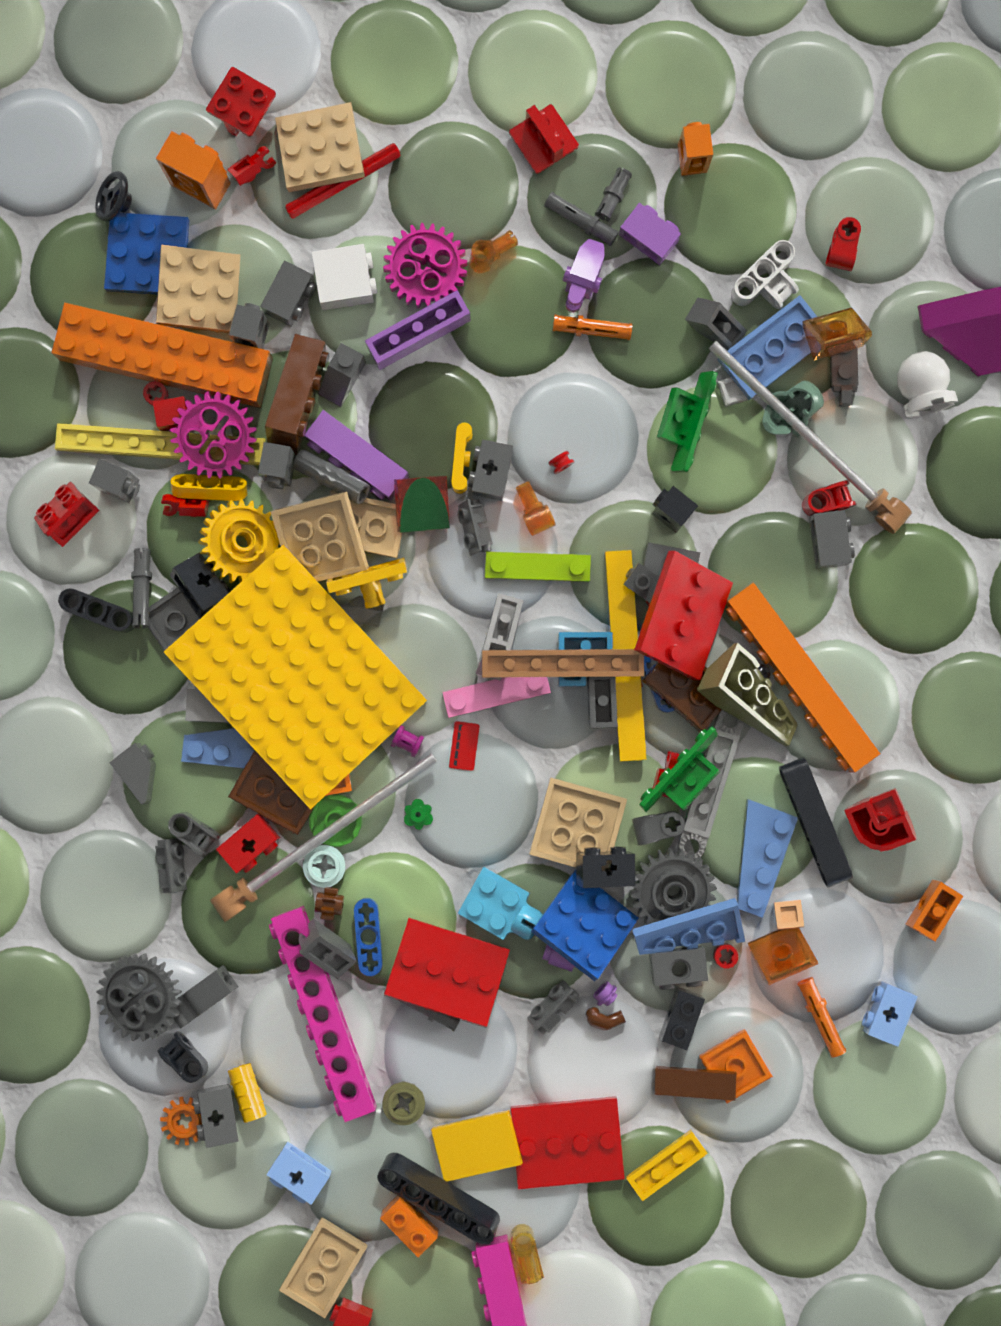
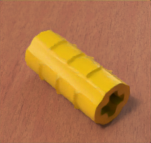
(247, 1092)

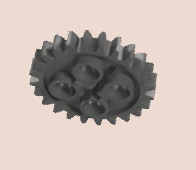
(153, 1017)

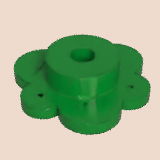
(418, 806)

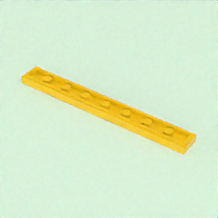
(625, 636)

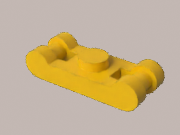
(461, 458)

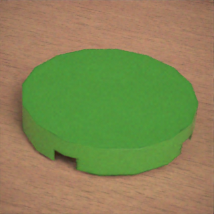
(327, 812)

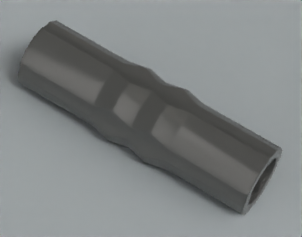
(331, 476)

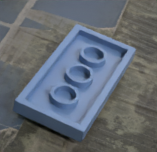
(773, 346)

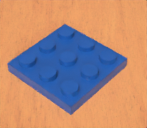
(136, 248)
(585, 926)

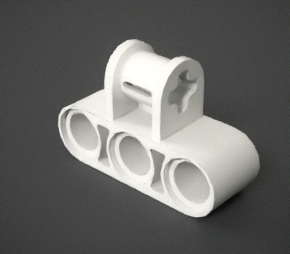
(769, 286)

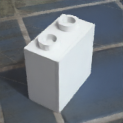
(344, 276)

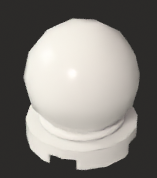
(924, 382)

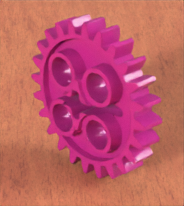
(436, 245)
(194, 419)

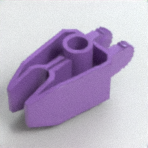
(583, 275)

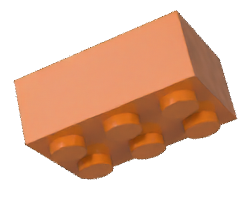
(193, 169)

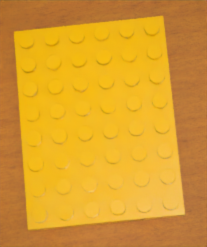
(295, 676)

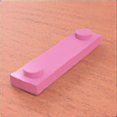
(493, 694)

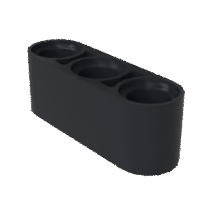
(85, 607)

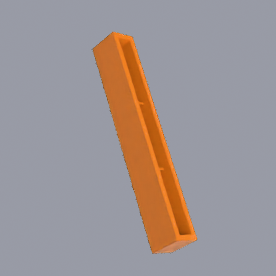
(802, 679)

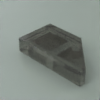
(359, 614)

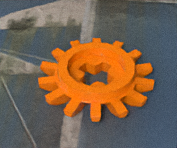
(179, 1130)

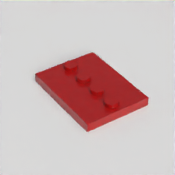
(683, 615)
(447, 972)
(568, 1142)

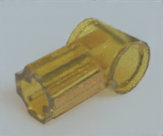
(526, 1255)

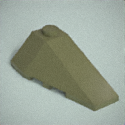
(741, 690)

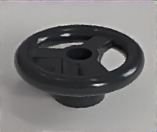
(117, 198)

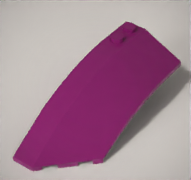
(967, 328)

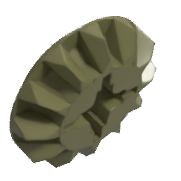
(400, 1115)

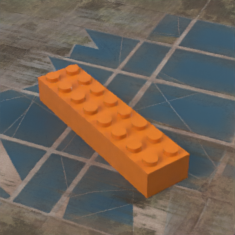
(162, 354)

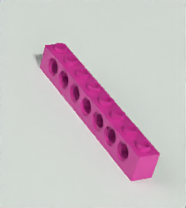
(345, 1105)

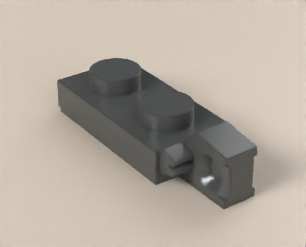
(844, 375)

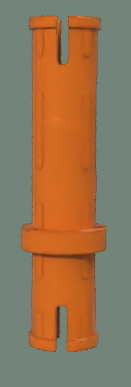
(592, 327)
(818, 1009)

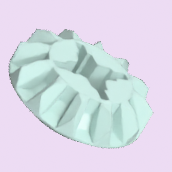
(315, 875)

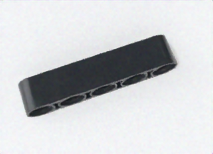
(815, 822)
(439, 1198)

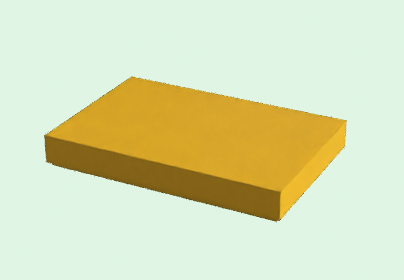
(476, 1145)

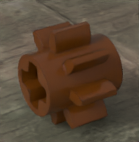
(329, 903)

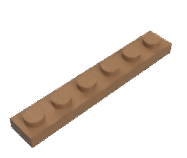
(562, 663)

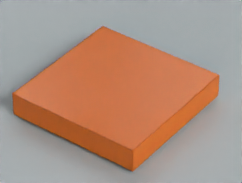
(741, 1056)

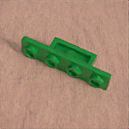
(684, 419)
(687, 777)

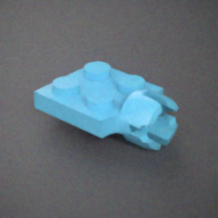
(499, 906)

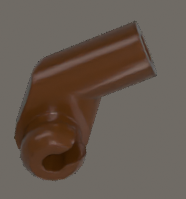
(602, 1021)

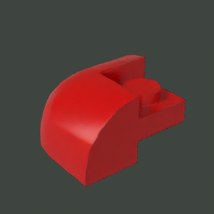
(881, 821)

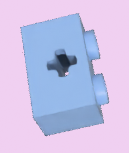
(889, 1027)
(289, 1163)

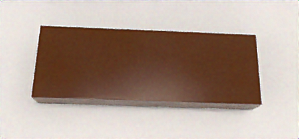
(695, 1083)

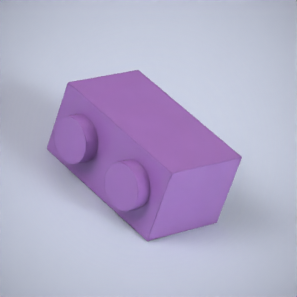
(650, 233)

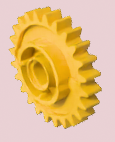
(222, 534)

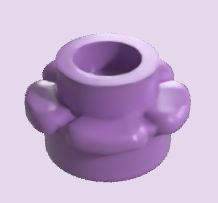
(605, 994)

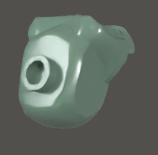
(801, 400)

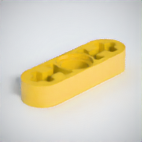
(193, 487)

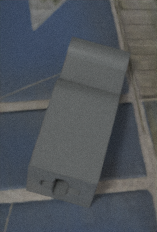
(204, 995)

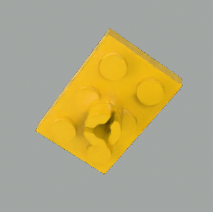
(369, 581)

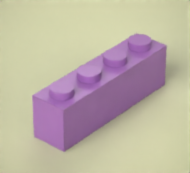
(418, 330)
(354, 454)

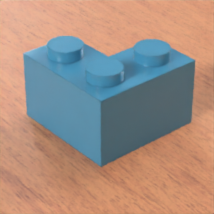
(582, 640)

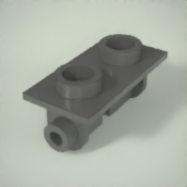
(470, 516)
(641, 581)
(171, 853)
(544, 1015)

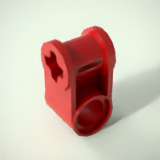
(843, 248)
(833, 498)

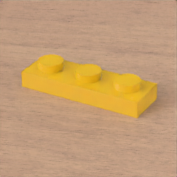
(666, 1165)

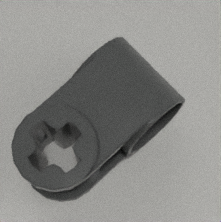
(652, 827)
(194, 834)

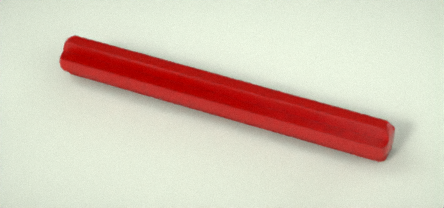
(324, 192)

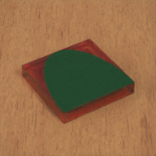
(421, 503)

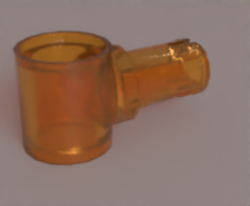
(491, 250)
(536, 515)

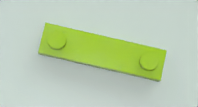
(537, 566)

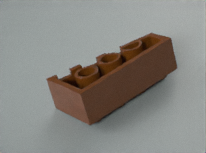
(296, 392)

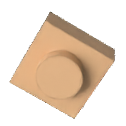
(788, 914)

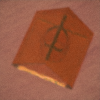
(835, 333)
(781, 954)

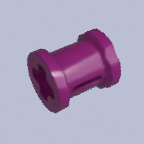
(407, 741)

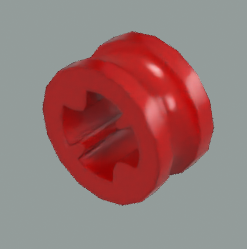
(154, 385)
(561, 462)
(734, 956)

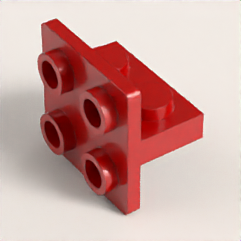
(240, 102)
(543, 138)
(65, 514)

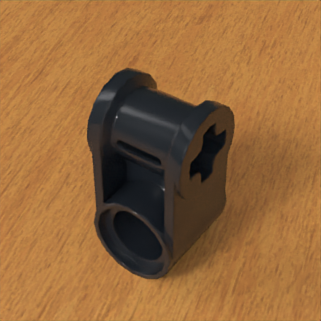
(182, 1057)

